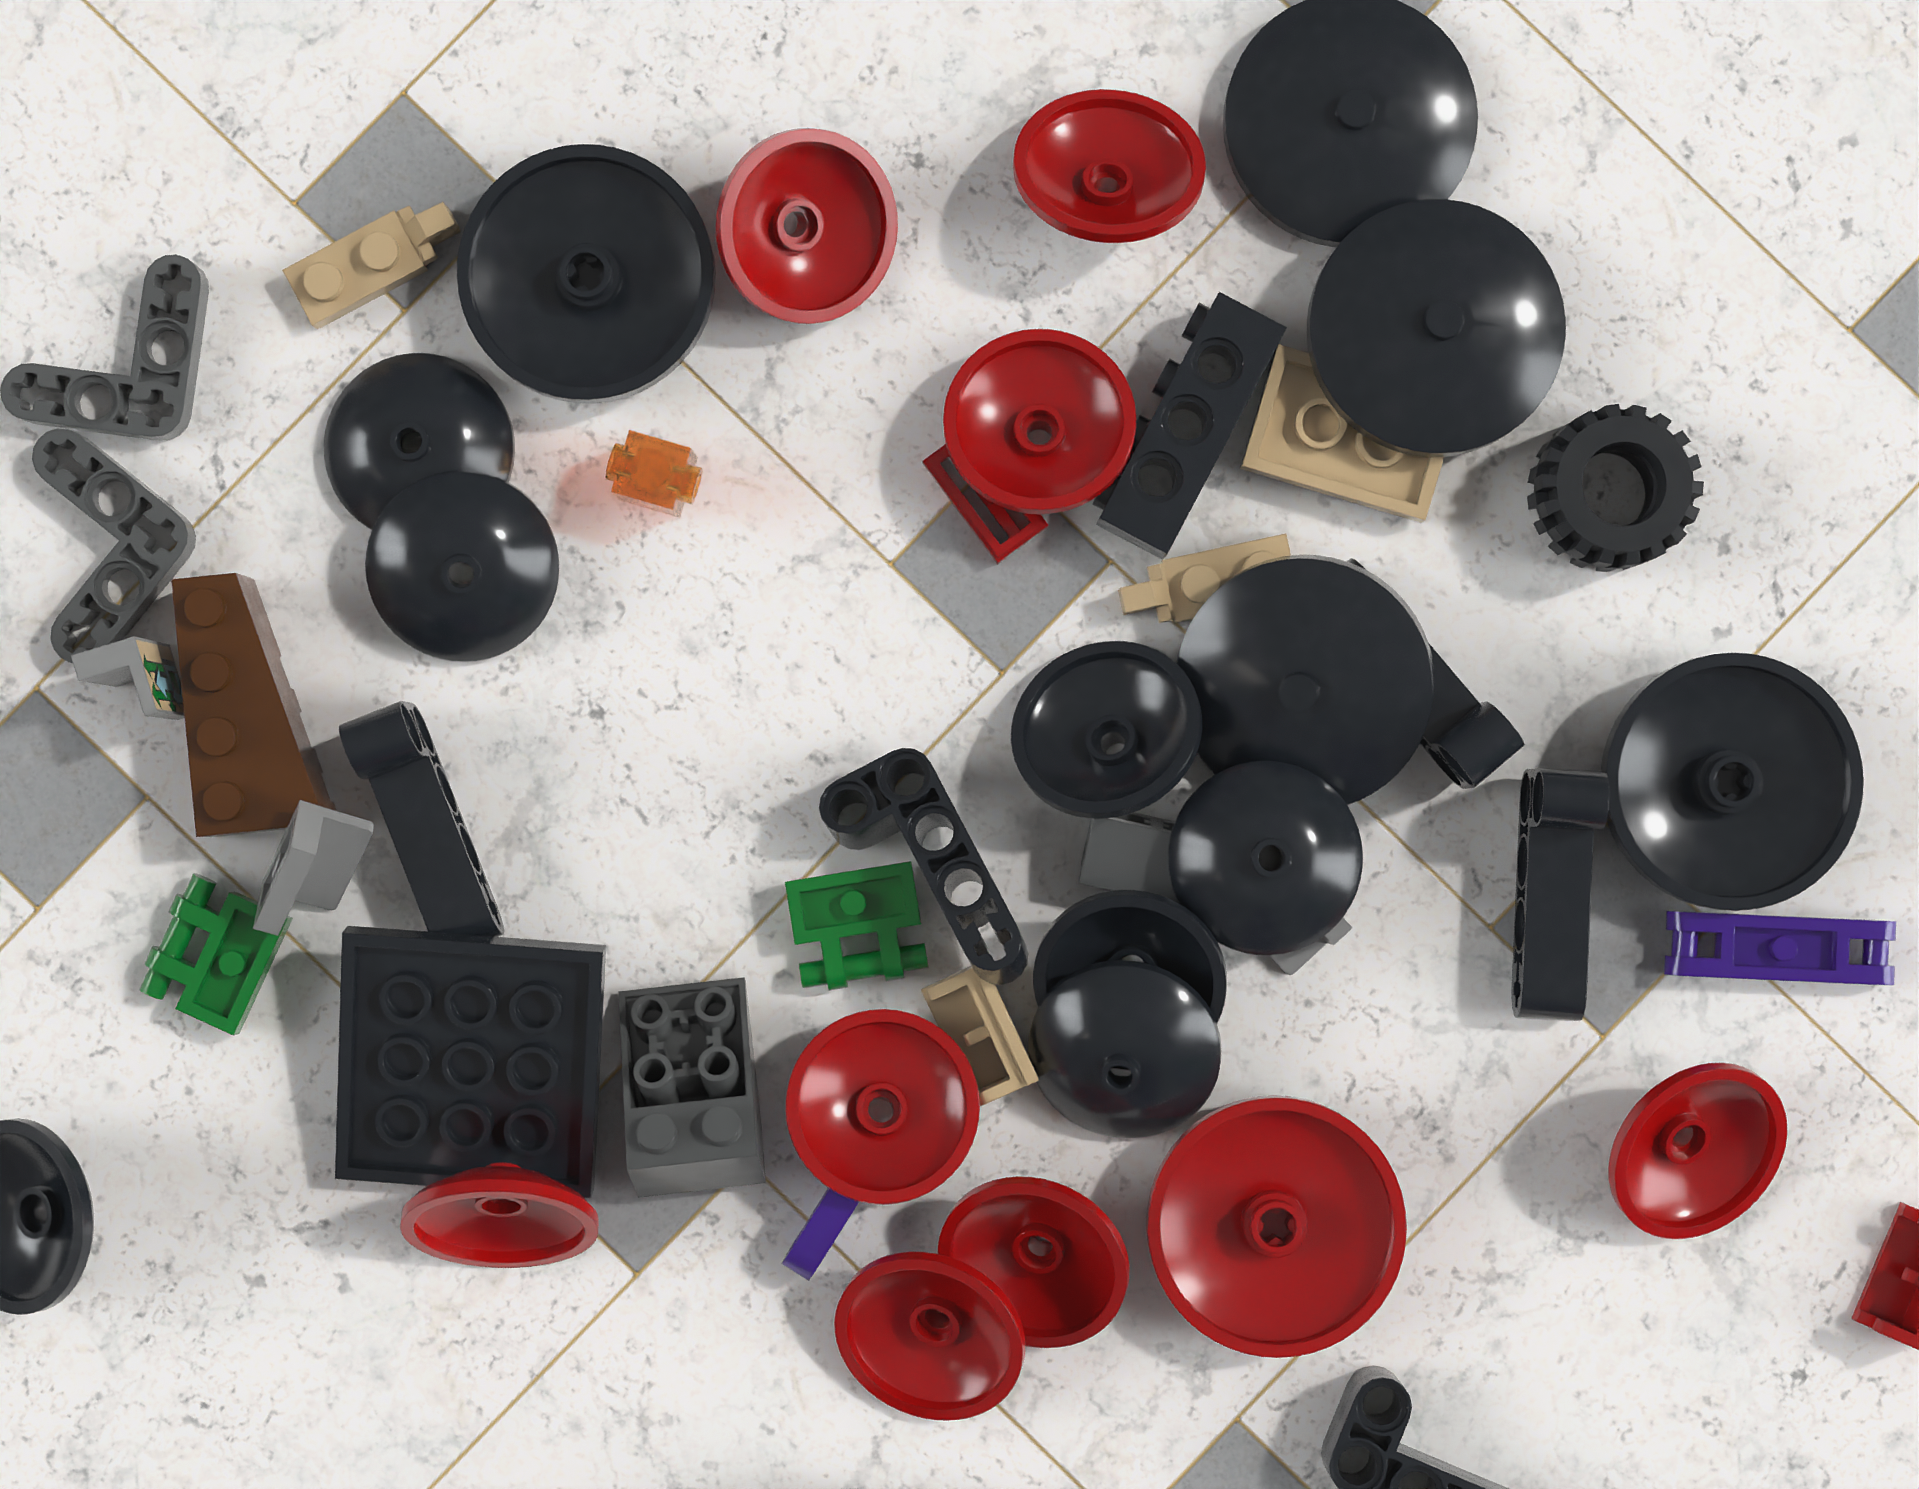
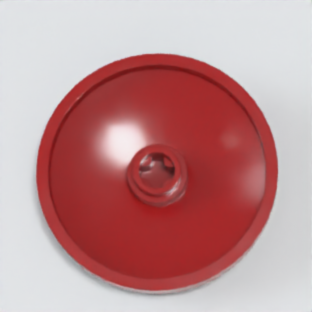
(1276, 1226)

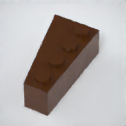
(239, 712)

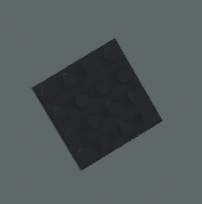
(467, 1056)

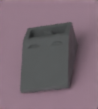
(690, 1088)

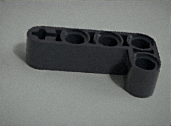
(1462, 734)
(423, 819)
(942, 868)
(1554, 890)
(1382, 1436)

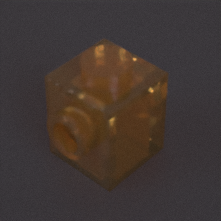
(654, 473)

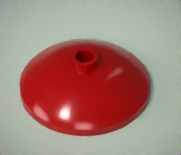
(1109, 166)
(841, 232)
(1044, 384)
(893, 1060)
(1697, 1150)
(499, 1218)
(1058, 1287)
(927, 1359)

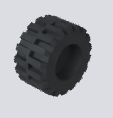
(1666, 480)

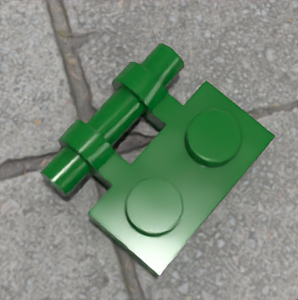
(852, 905)
(231, 965)

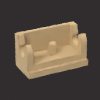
(981, 1026)

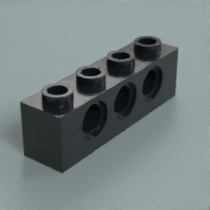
(1248, 344)

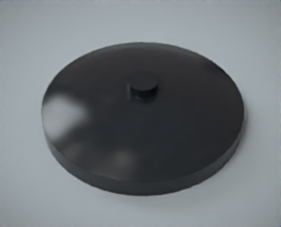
(1348, 115)
(586, 273)
(1436, 328)
(1311, 672)
(1732, 781)

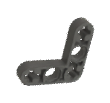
(147, 377)
(131, 551)

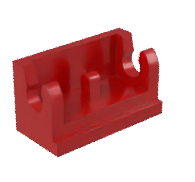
(1892, 1289)

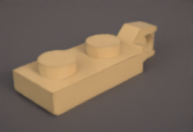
(369, 262)
(1185, 582)

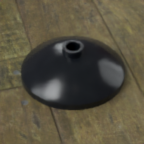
(427, 393)
(472, 522)
(1102, 699)
(1219, 846)
(1132, 924)
(1129, 1019)
(42, 1218)

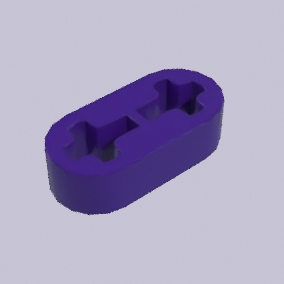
(819, 1234)

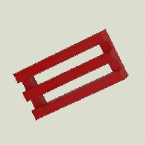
(1017, 537)

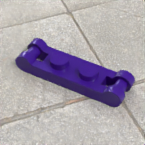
(1780, 948)

